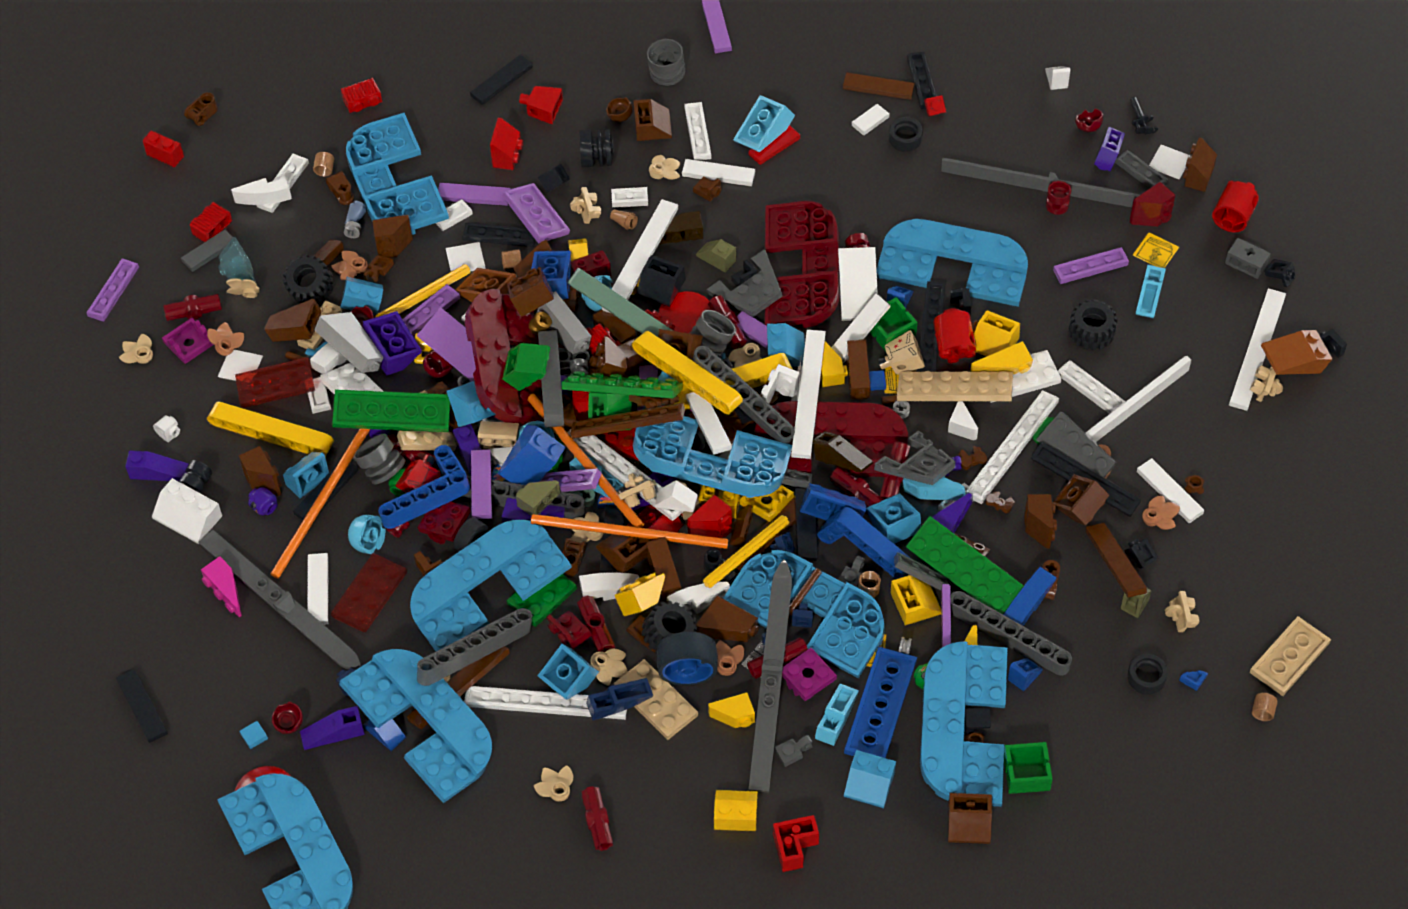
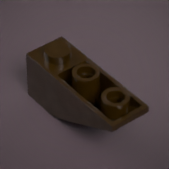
(684, 228)
(837, 451)

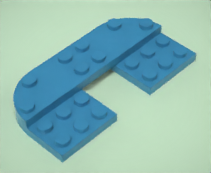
(368, 158)
(996, 260)
(753, 467)
(515, 548)
(851, 621)
(957, 678)
(461, 742)
(285, 808)

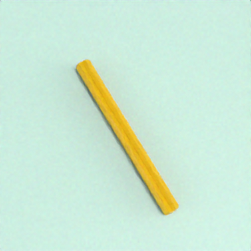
(427, 291)
(745, 552)

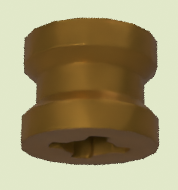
(540, 322)

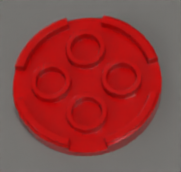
(684, 310)

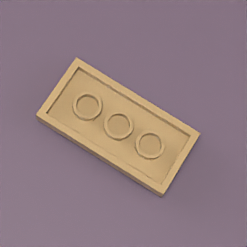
(1290, 656)
(666, 708)

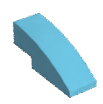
(1150, 291)
(836, 714)

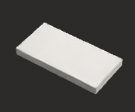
(857, 280)

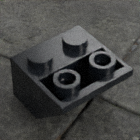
(660, 280)

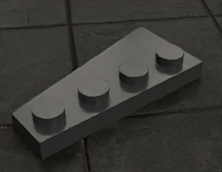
(1074, 443)

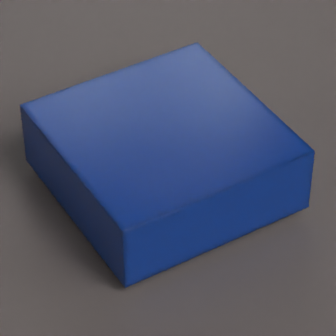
(877, 380)

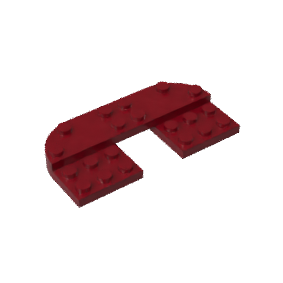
(815, 293)
(492, 327)
(867, 425)

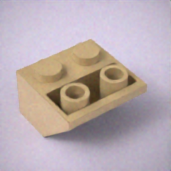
(497, 434)

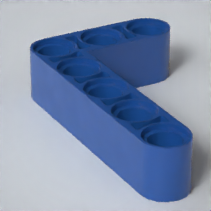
(429, 496)
(864, 536)

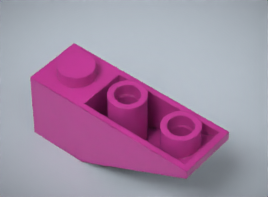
(221, 579)

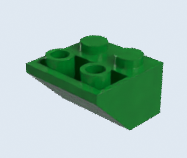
(526, 365)
(608, 404)

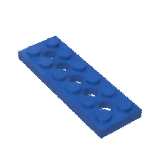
(874, 693)

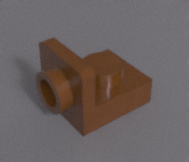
(707, 188)
(424, 563)

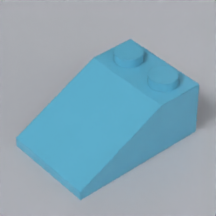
(764, 124)

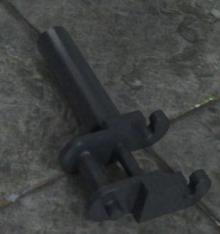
(1141, 119)

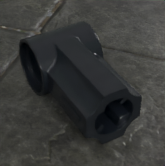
(714, 554)

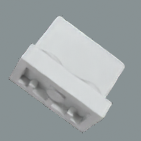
(781, 380)

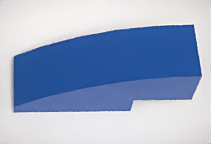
(1030, 596)

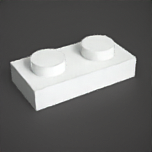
(629, 197)

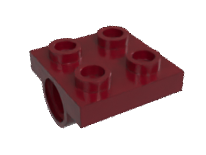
(444, 522)

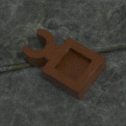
(379, 266)

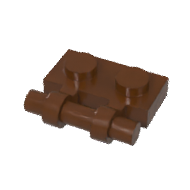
(653, 402)

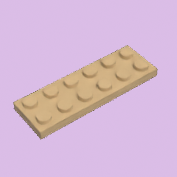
(955, 386)

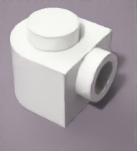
(167, 428)

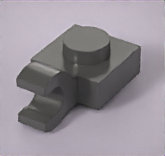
(852, 574)
(791, 752)

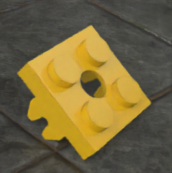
(780, 497)

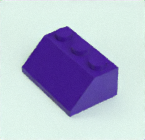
(392, 341)

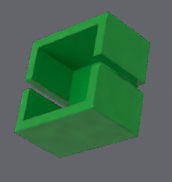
(892, 325)
(1025, 767)

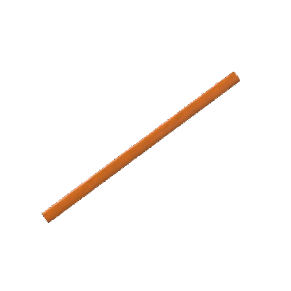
(588, 464)
(319, 503)
(629, 531)

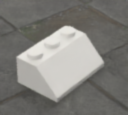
(186, 511)

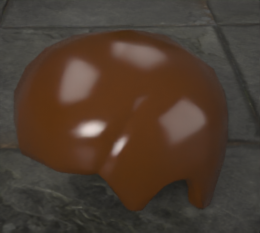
(619, 109)

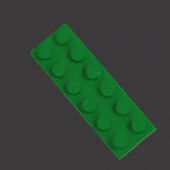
(617, 385)
(391, 411)
(964, 566)

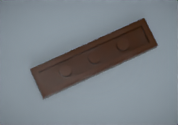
(878, 86)

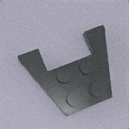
(754, 293)
(924, 466)

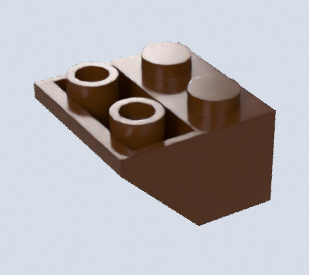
(651, 120)
(1199, 166)
(530, 291)
(608, 359)
(259, 470)
(1040, 519)
(623, 551)
(969, 818)

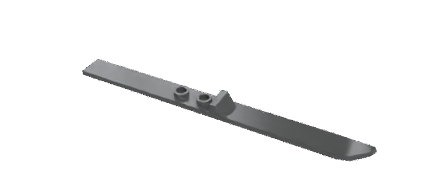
(1036, 181)
(281, 601)
(771, 680)

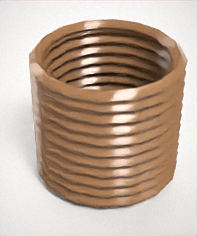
(323, 164)
(510, 259)
(870, 576)
(1264, 706)

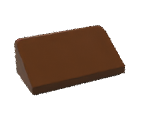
(330, 251)
(741, 526)

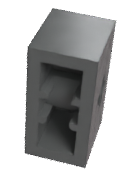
(1247, 258)

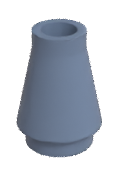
(356, 211)

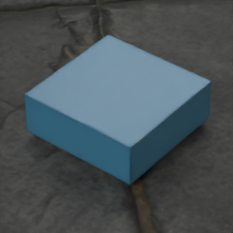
(253, 734)

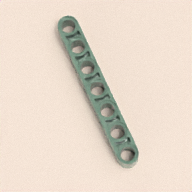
(615, 303)

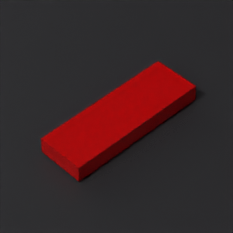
(779, 144)

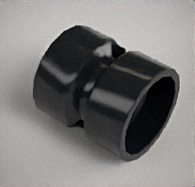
(196, 475)

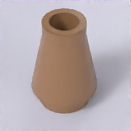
(625, 219)

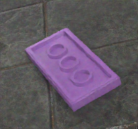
(536, 212)
(450, 341)

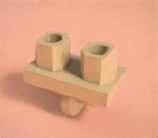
(583, 205)
(1268, 385)
(630, 496)
(1179, 610)

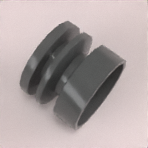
(666, 62)
(716, 331)
(379, 459)

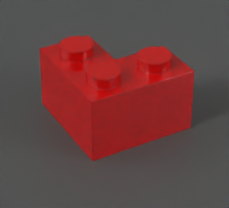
(791, 837)

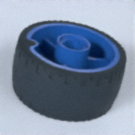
(687, 658)

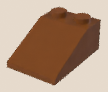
(483, 280)
(1297, 353)

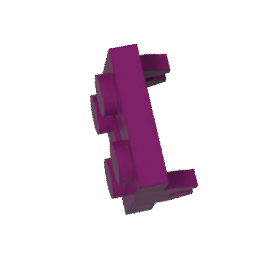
(188, 330)
(807, 686)

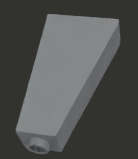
(569, 329)
(350, 340)

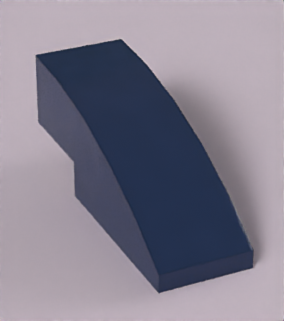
(618, 698)

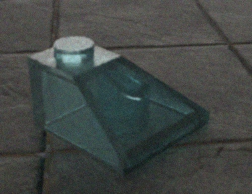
(235, 262)

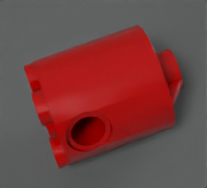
(1235, 206)
(954, 335)

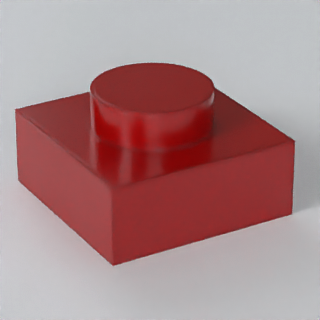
(935, 105)

